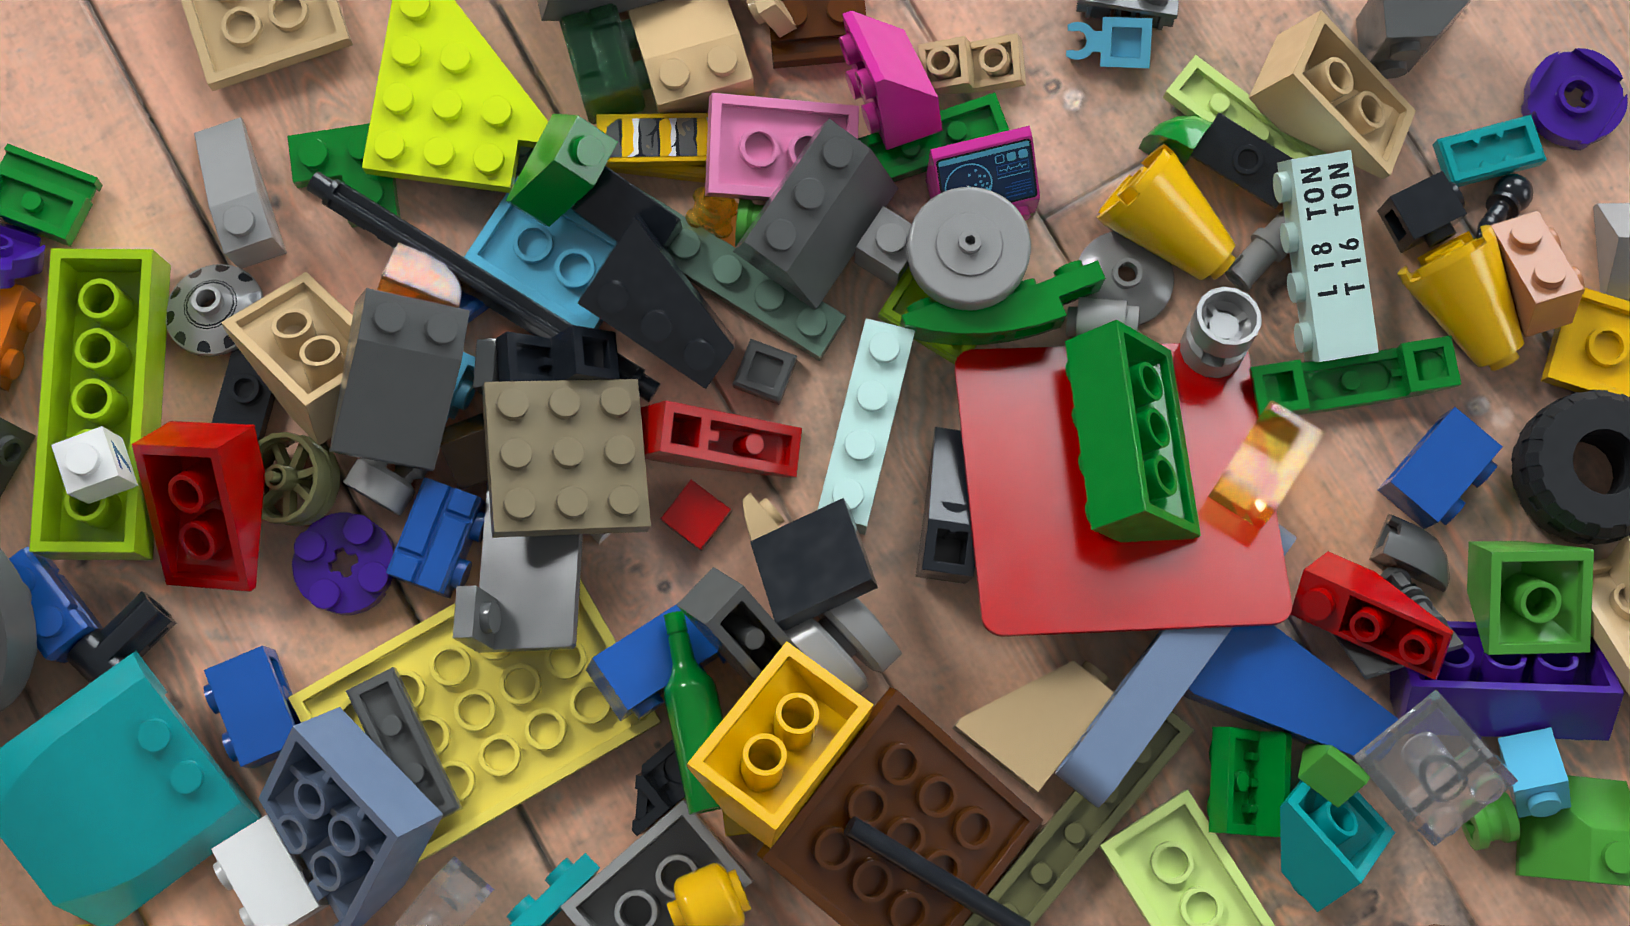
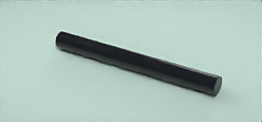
(932, 874)

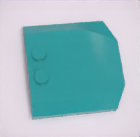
(114, 797)

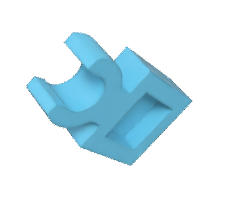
(1122, 42)

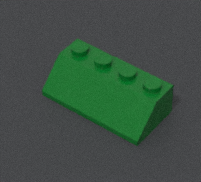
(1130, 436)

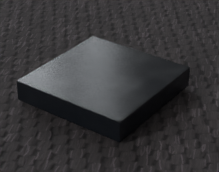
(813, 564)

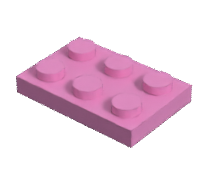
(760, 138)

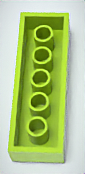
(99, 371)

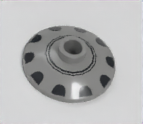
(199, 327)

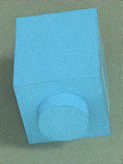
(1540, 773)

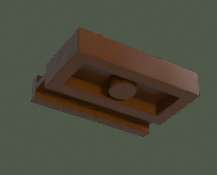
(816, 32)

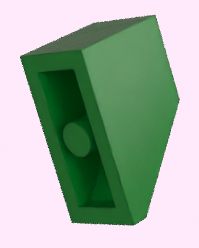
(561, 168)

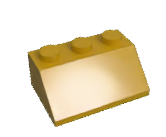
(779, 743)

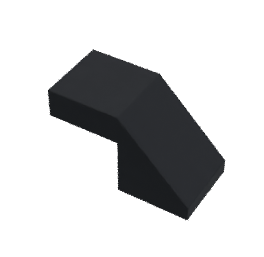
(570, 355)

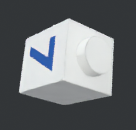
(94, 465)

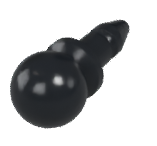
(1509, 197)

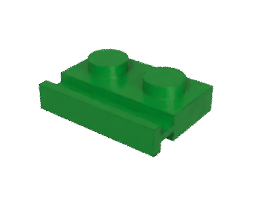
(44, 195)

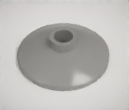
(1153, 274)

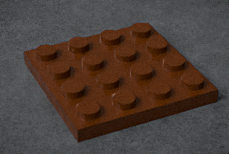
(922, 793)

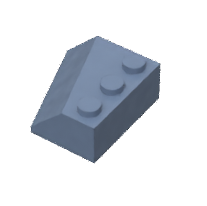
(347, 815)

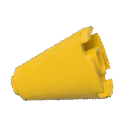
(1169, 217)
(1469, 297)

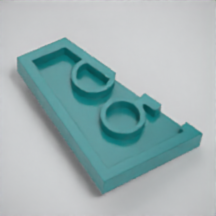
(563, 883)

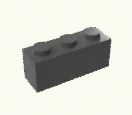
(734, 623)

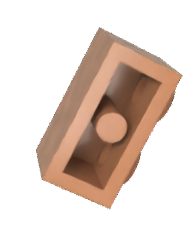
(1538, 274)

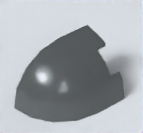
(1414, 550)

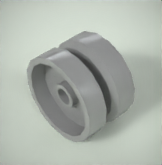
(840, 636)

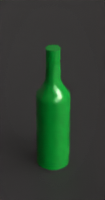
(691, 709)

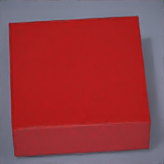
(696, 515)

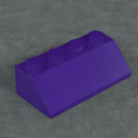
(1518, 692)

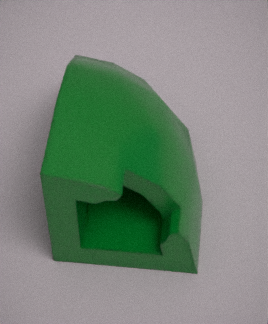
(1179, 134)

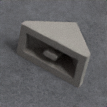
(1613, 248)

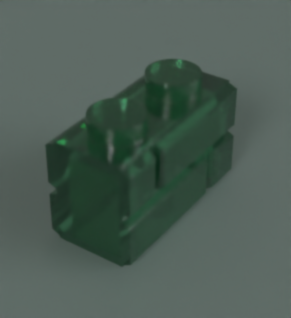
(603, 62)

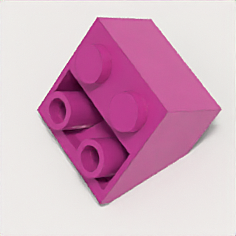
(889, 80)

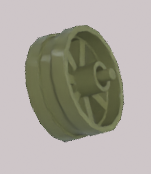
(287, 478)

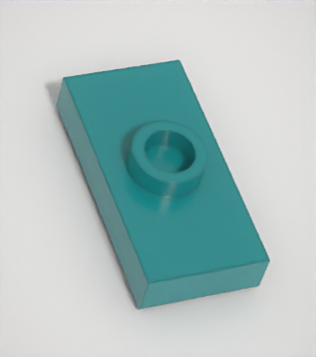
(1490, 151)

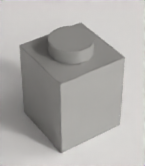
(884, 247)

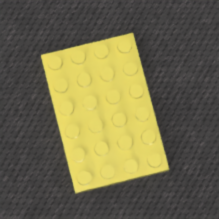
(494, 718)

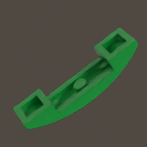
(1359, 380)

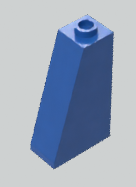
(1285, 688)

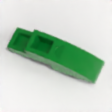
(1023, 314)

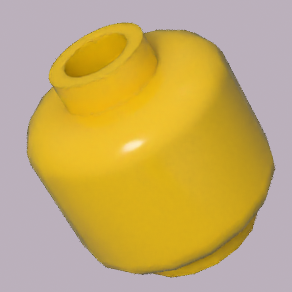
(709, 898)

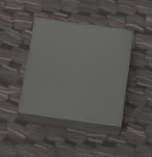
(765, 371)

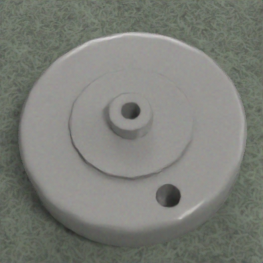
(968, 248)

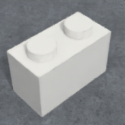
(266, 877)

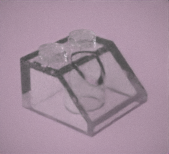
(1435, 768)

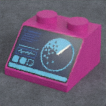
(992, 162)

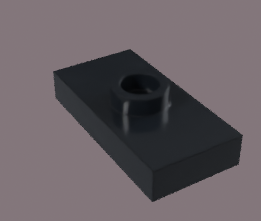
(1240, 158)
(244, 396)

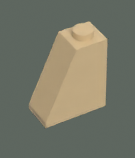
(1039, 722)

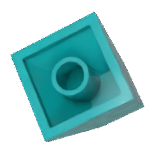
(1327, 846)

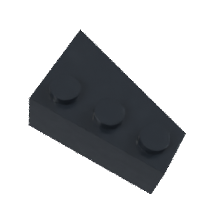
(657, 306)

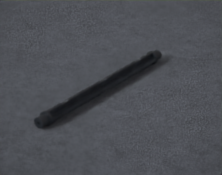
(471, 278)

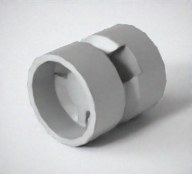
(1220, 332)
(382, 485)

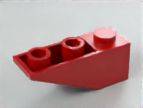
(1371, 614)

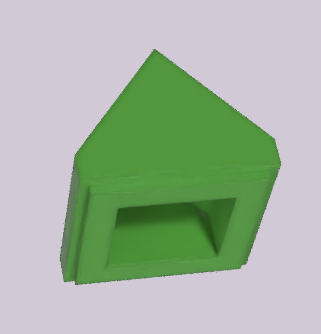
(1331, 773)

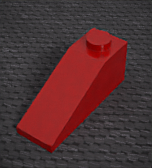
(719, 440)

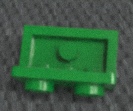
(1248, 780)

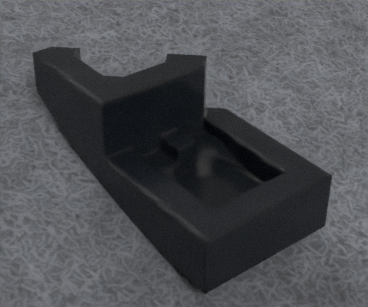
(657, 788)

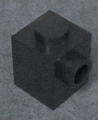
(1423, 212)

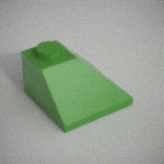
(1531, 596)
(1581, 841)

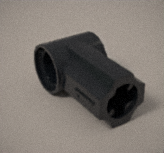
(132, 630)

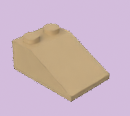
(691, 53)
(1332, 96)
(298, 349)

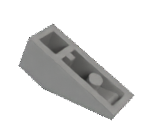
(238, 195)

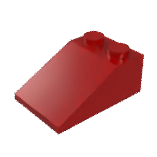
(204, 502)

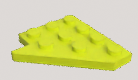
(446, 103)

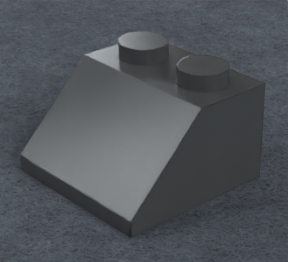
(1402, 31)

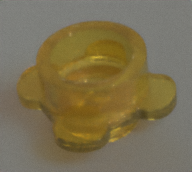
(701, 217)

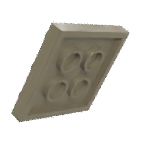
(565, 457)

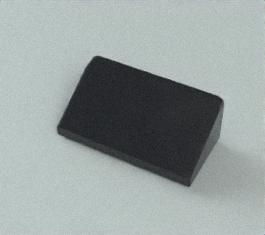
(615, 202)

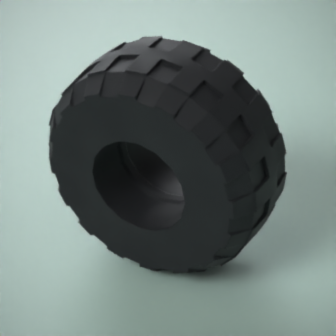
(1546, 474)

